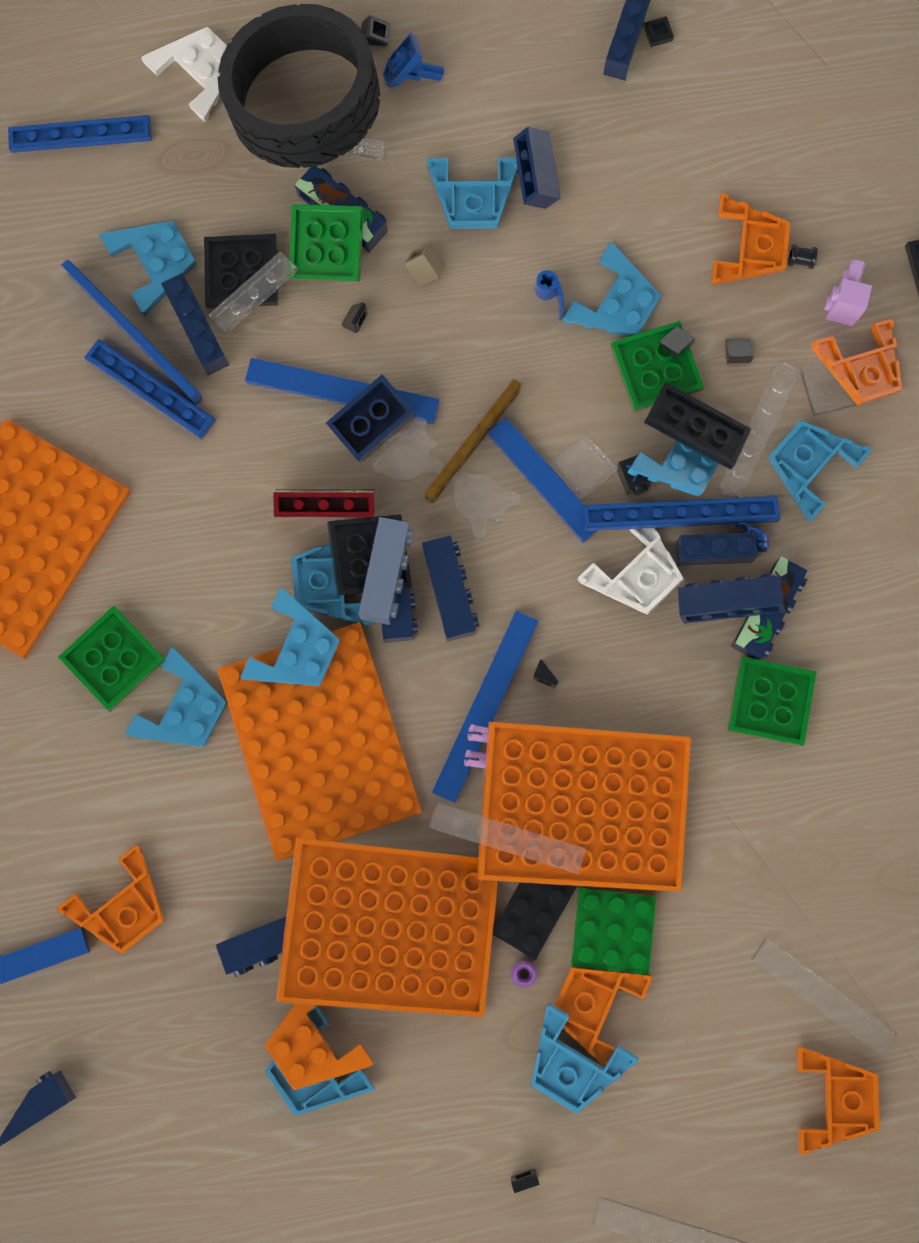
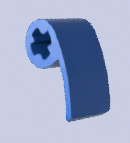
(546, 293)

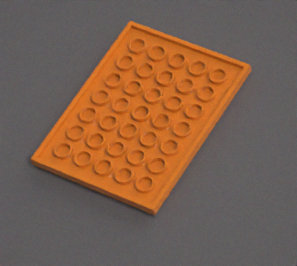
(49, 528)
(323, 753)
(594, 790)
(386, 930)

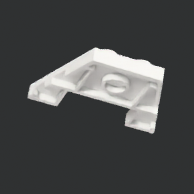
(201, 58)
(643, 581)

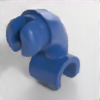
(761, 537)

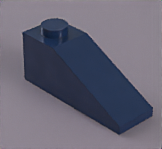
(39, 1103)

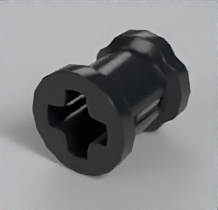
(802, 256)

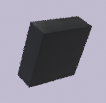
(658, 31)
(524, 1180)

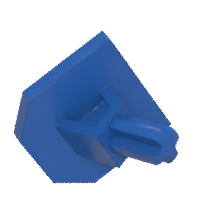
(408, 64)

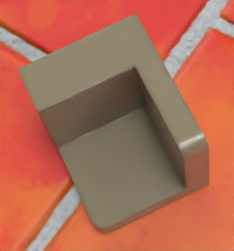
(425, 264)

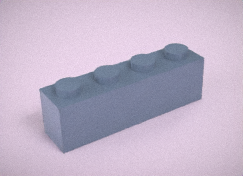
(385, 571)

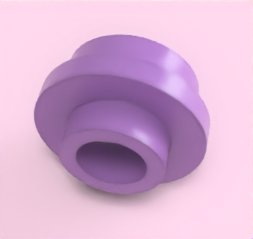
(527, 981)

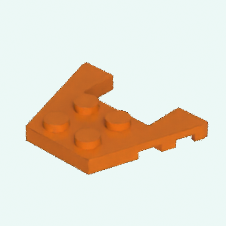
(762, 243)
(868, 374)
(128, 914)
(587, 1000)
(305, 1054)
(849, 1101)

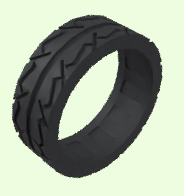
(281, 33)

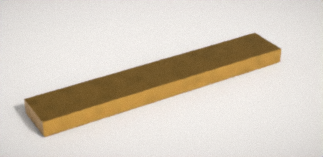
(473, 441)

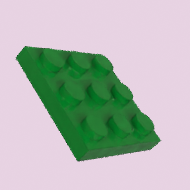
(326, 242)
(648, 366)
(111, 658)
(772, 701)
(613, 931)

